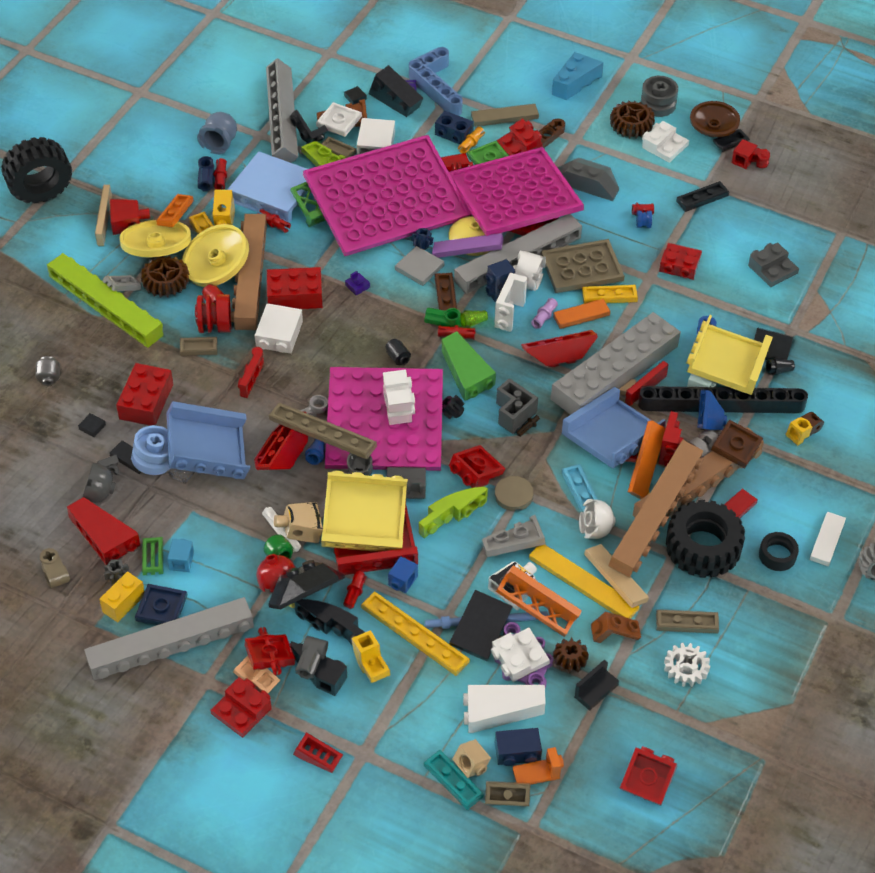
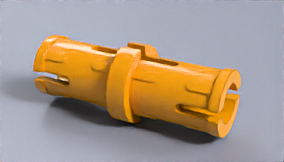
(471, 140)

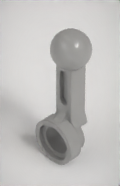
(313, 410)

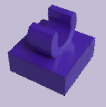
(357, 283)

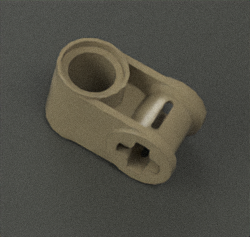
(53, 568)

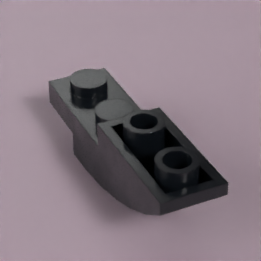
(328, 617)

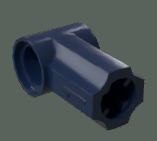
(205, 173)

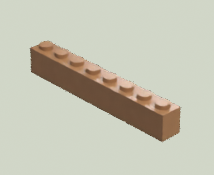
(250, 275)
(711, 472)
(655, 509)

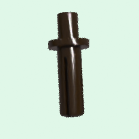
(531, 423)

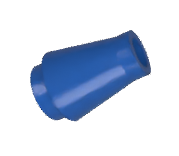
(315, 452)

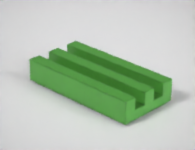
(152, 569)

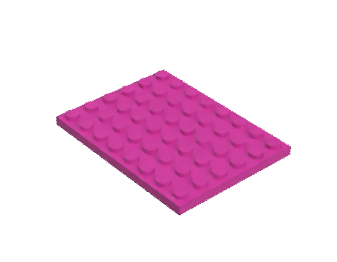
(386, 194)

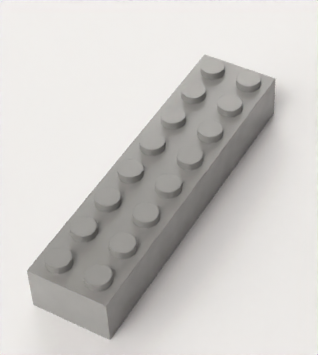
(616, 363)

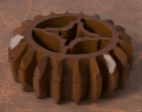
(632, 119)
(154, 276)

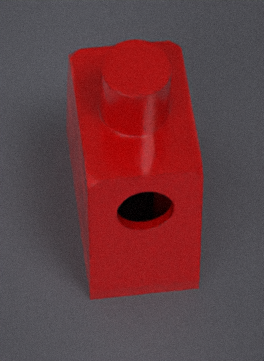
(125, 214)

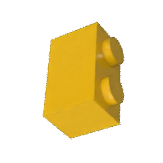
(122, 596)

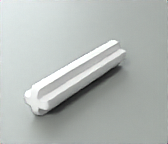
(269, 515)

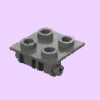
(416, 480)

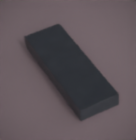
(702, 196)

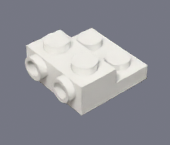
(664, 141)
(519, 654)

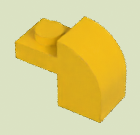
(369, 656)

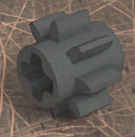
(115, 570)

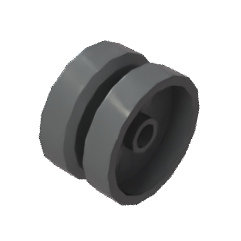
(660, 95)

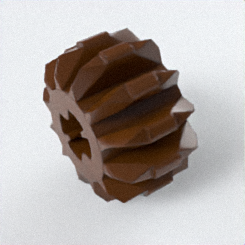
(570, 655)

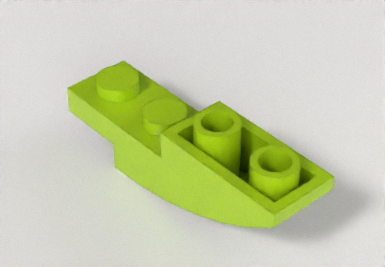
(455, 505)

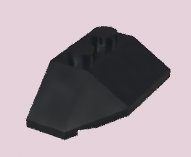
(302, 582)

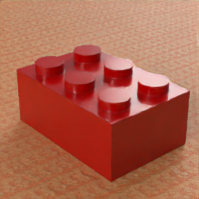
(295, 287)
(145, 394)

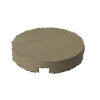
(514, 493)

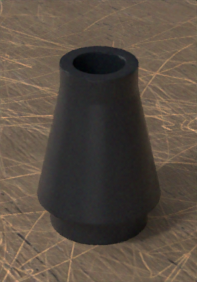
(778, 365)

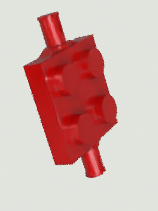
(269, 651)

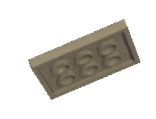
(582, 266)

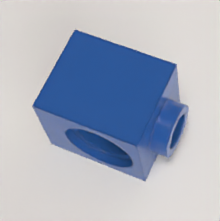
(402, 575)

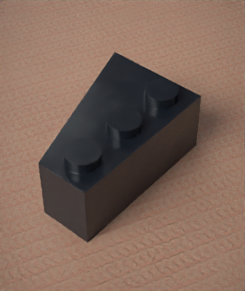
(395, 92)

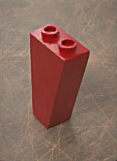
(103, 531)

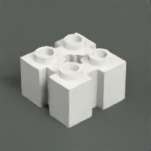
(398, 397)

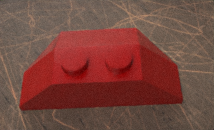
(561, 349)
(281, 449)

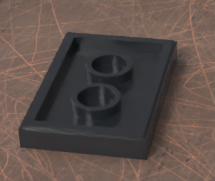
(480, 625)

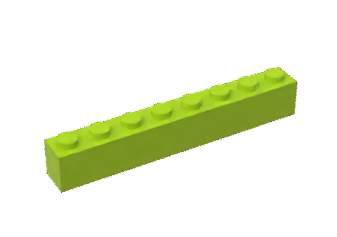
(105, 300)

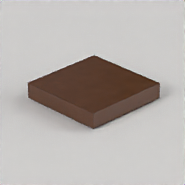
(737, 444)

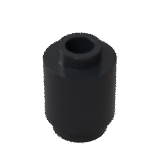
(398, 352)

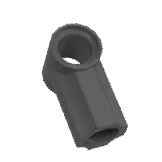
(312, 652)

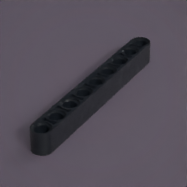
(731, 400)

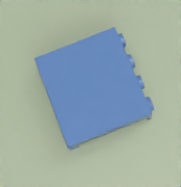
(607, 428)
(206, 440)

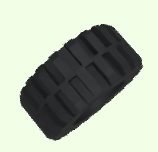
(31, 155)
(700, 558)

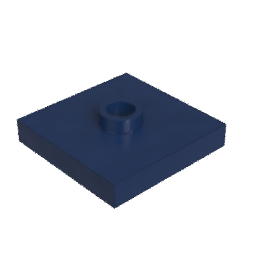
(160, 605)

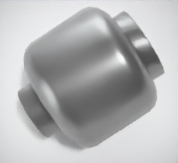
(47, 370)

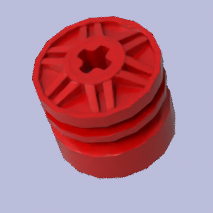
(213, 313)

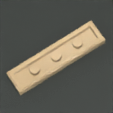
(103, 215)
(625, 586)

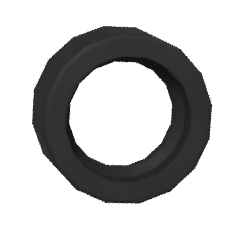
(784, 540)

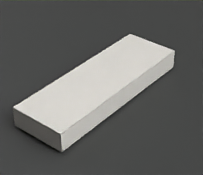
(827, 539)

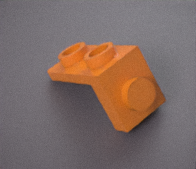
(541, 770)

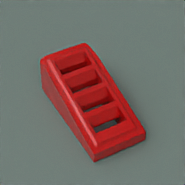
(315, 743)

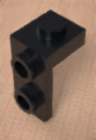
(305, 133)

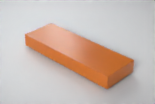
(175, 210)
(581, 313)

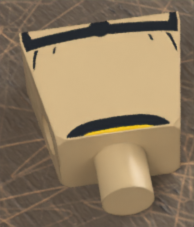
(301, 522)

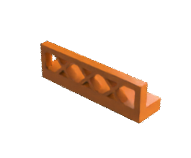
(539, 593)

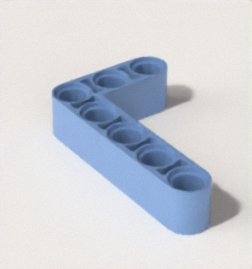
(424, 71)

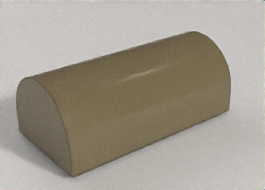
(507, 793)

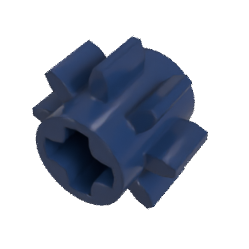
(422, 238)

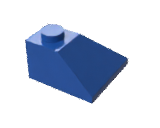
(710, 412)

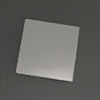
(419, 265)

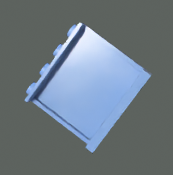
(267, 185)

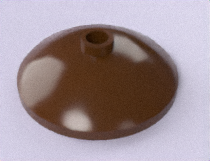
(715, 118)

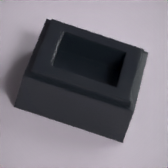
(354, 95)
(92, 425)

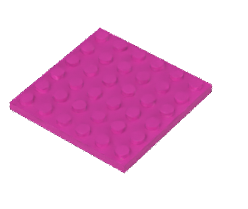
(515, 191)
(359, 406)

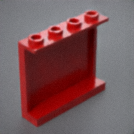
(350, 560)

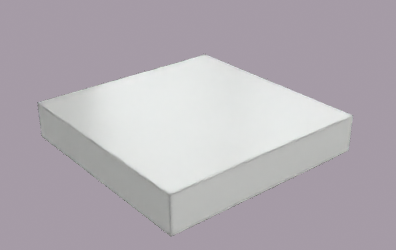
(339, 119)

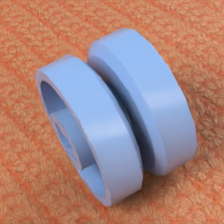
(151, 450)

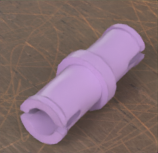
(544, 313)

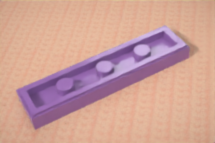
(468, 245)

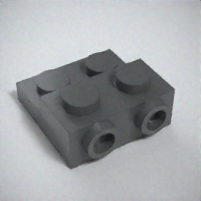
(772, 264)

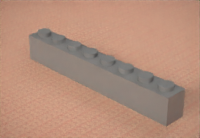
(280, 109)
(550, 236)
(169, 638)

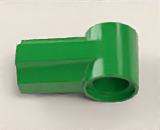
(444, 318)

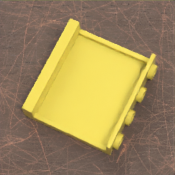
(727, 357)
(364, 512)

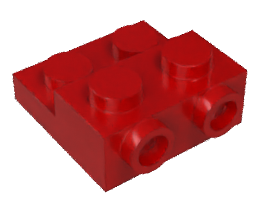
(520, 138)
(680, 261)
(670, 440)
(475, 466)
(242, 706)
(649, 775)

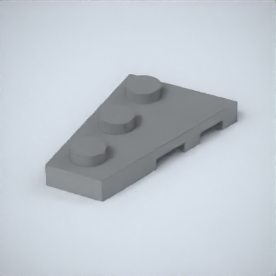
(518, 538)

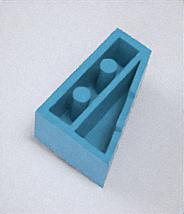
(575, 74)

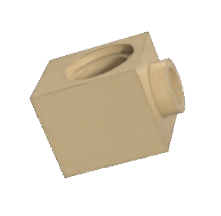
(471, 758)

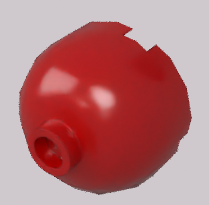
(271, 569)

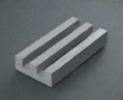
(122, 283)

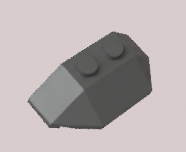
(590, 178)

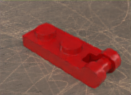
(251, 372)

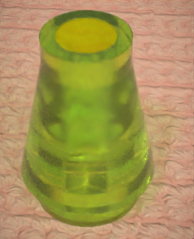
(471, 318)

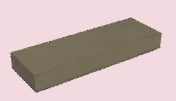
(687, 621)

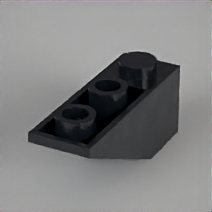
(329, 673)

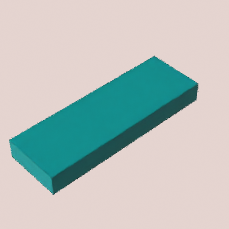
(453, 779)

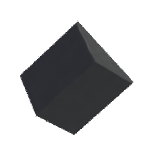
(780, 343)

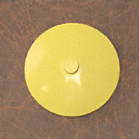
(151, 240)
(216, 255)

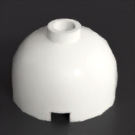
(596, 519)

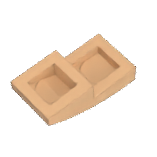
(262, 679)

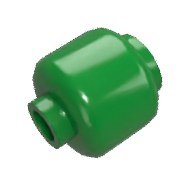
(278, 545)

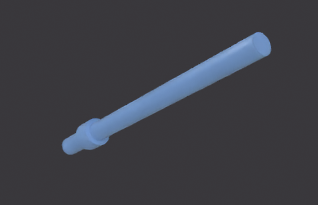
(445, 622)

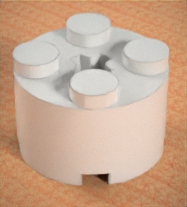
(530, 266)

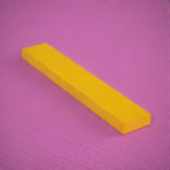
(582, 581)
(415, 633)

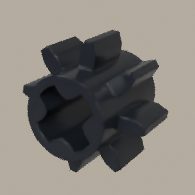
(452, 407)

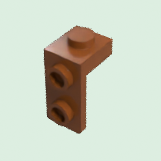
(612, 623)

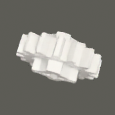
(687, 664)

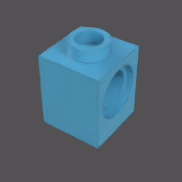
(180, 555)

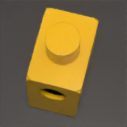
(220, 214)

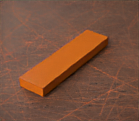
(646, 460)

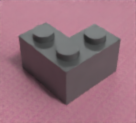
(516, 405)

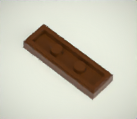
(445, 291)

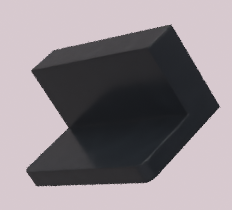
(595, 686)

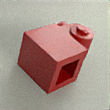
(747, 153)

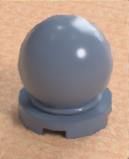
(217, 132)

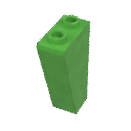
(467, 367)

